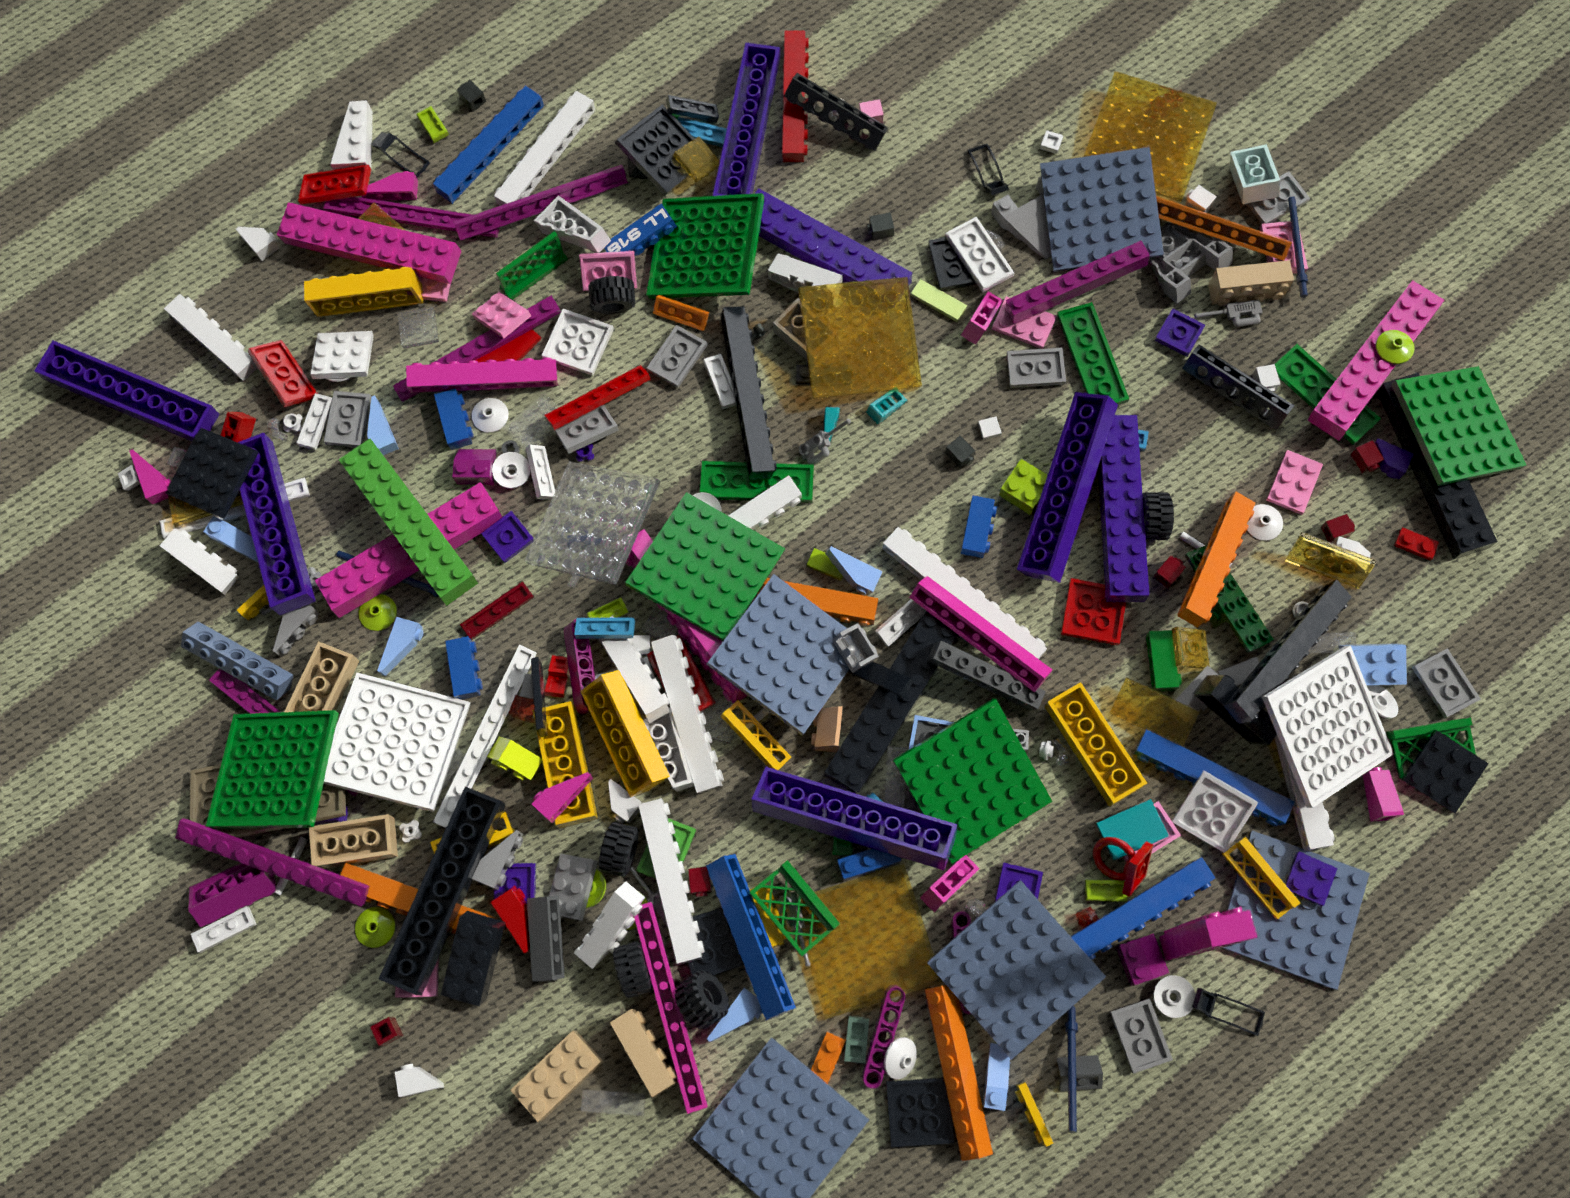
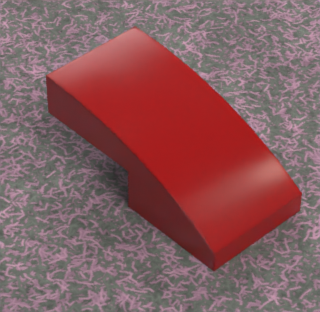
(558, 677)

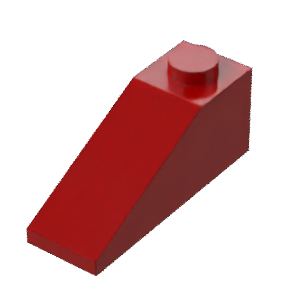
(238, 426)
(513, 911)

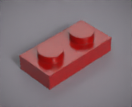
(1416, 543)

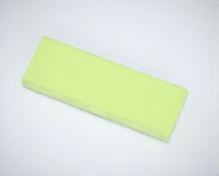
(938, 300)

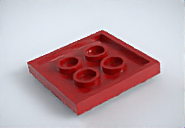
(1089, 614)

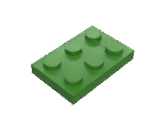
(683, 835)

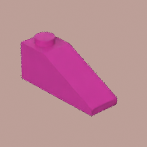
(394, 187)
(982, 318)
(151, 480)
(558, 797)
(949, 883)

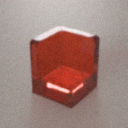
(522, 709)

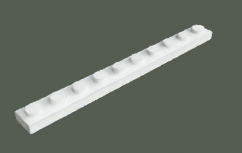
(486, 732)

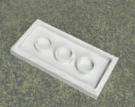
(979, 254)

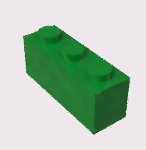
(1162, 661)

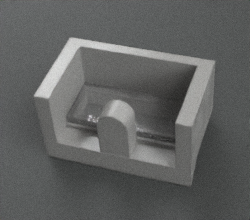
(855, 647)

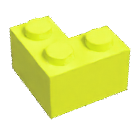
(511, 755)

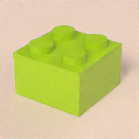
(1024, 486)

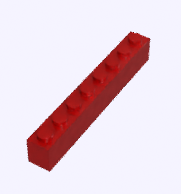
(793, 115)

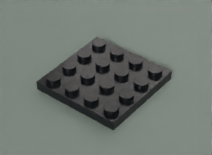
(652, 147)
(212, 473)

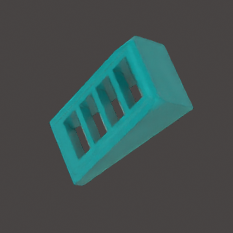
(877, 413)
(830, 419)

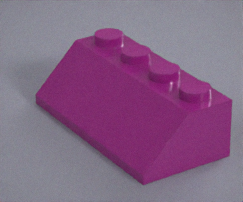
(228, 892)

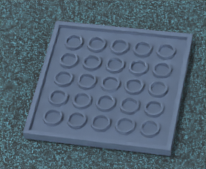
(1100, 206)
(783, 655)
(1308, 938)
(1016, 969)
(780, 1126)

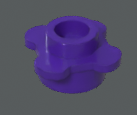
(588, 455)

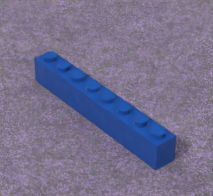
(488, 144)
(1189, 766)
(1144, 907)
(750, 937)

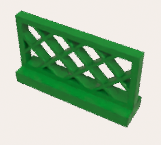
(528, 275)
(1425, 731)
(810, 899)

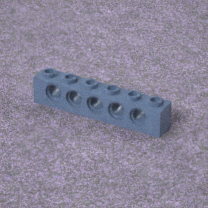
(237, 660)

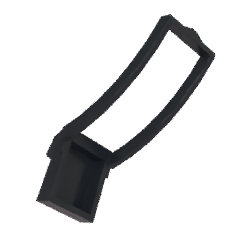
(384, 140)
(993, 187)
(1205, 1001)

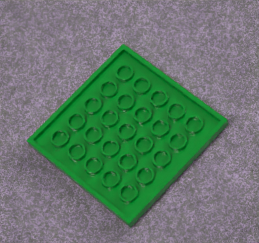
(710, 247)
(1458, 425)
(705, 567)
(273, 770)
(974, 778)

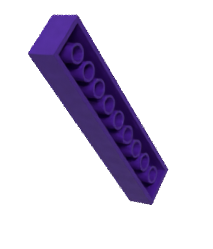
(748, 120)
(823, 245)
(125, 391)
(1067, 486)
(1123, 514)
(274, 530)
(854, 818)

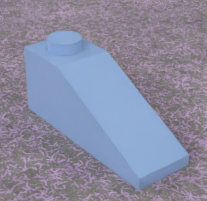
(379, 429)
(231, 537)
(857, 573)
(400, 642)
(740, 1012)
(996, 1078)

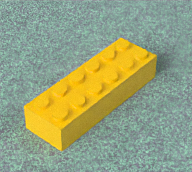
(363, 291)
(624, 733)
(1095, 744)
(564, 760)

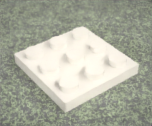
(578, 342)
(342, 355)
(1214, 811)

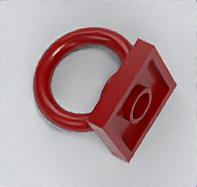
(1135, 867)

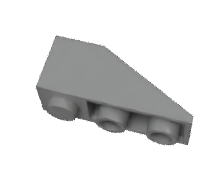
(293, 627)
(494, 865)

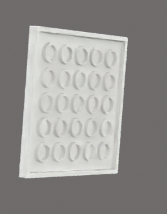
(1328, 726)
(395, 742)

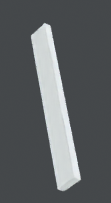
(295, 490)

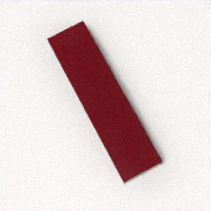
(496, 611)

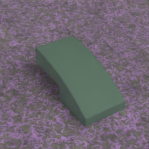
(856, 1039)

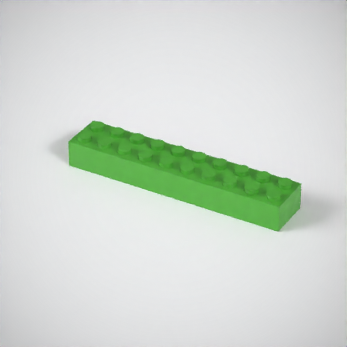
(408, 522)

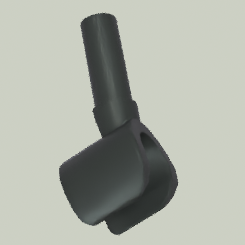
(759, 332)

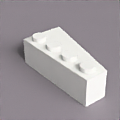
(355, 137)
(572, 226)
(797, 274)
(199, 561)
(669, 746)
(610, 925)

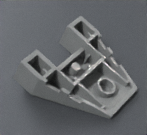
(1026, 222)
(1185, 255)

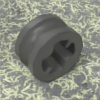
(509, 443)

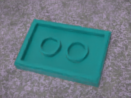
(1134, 827)

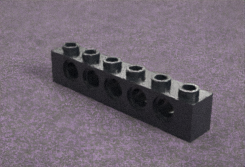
(833, 103)
(1247, 387)

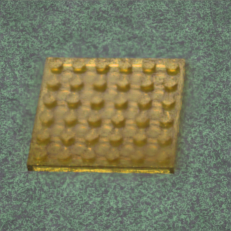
(1155, 117)
(860, 337)
(873, 947)

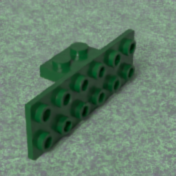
(1235, 609)

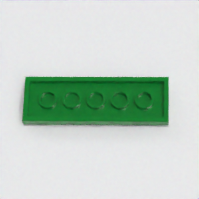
(1092, 352)
(1312, 382)
(732, 481)

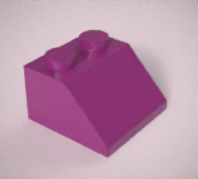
(474, 466)
(1142, 960)

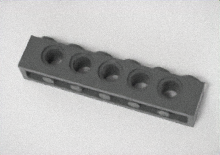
(984, 675)

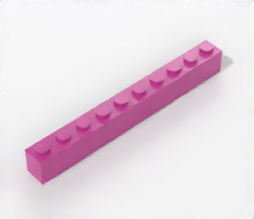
(672, 1019)

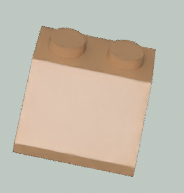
(828, 729)

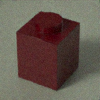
(1367, 457)
(1339, 526)
(1169, 571)
(699, 882)
(386, 1031)

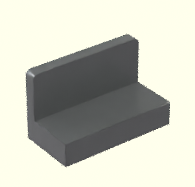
(1088, 1073)

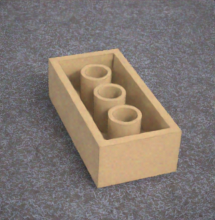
(1250, 282)
(323, 680)
(353, 841)
(644, 1053)
(556, 1076)

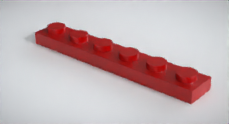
(597, 397)

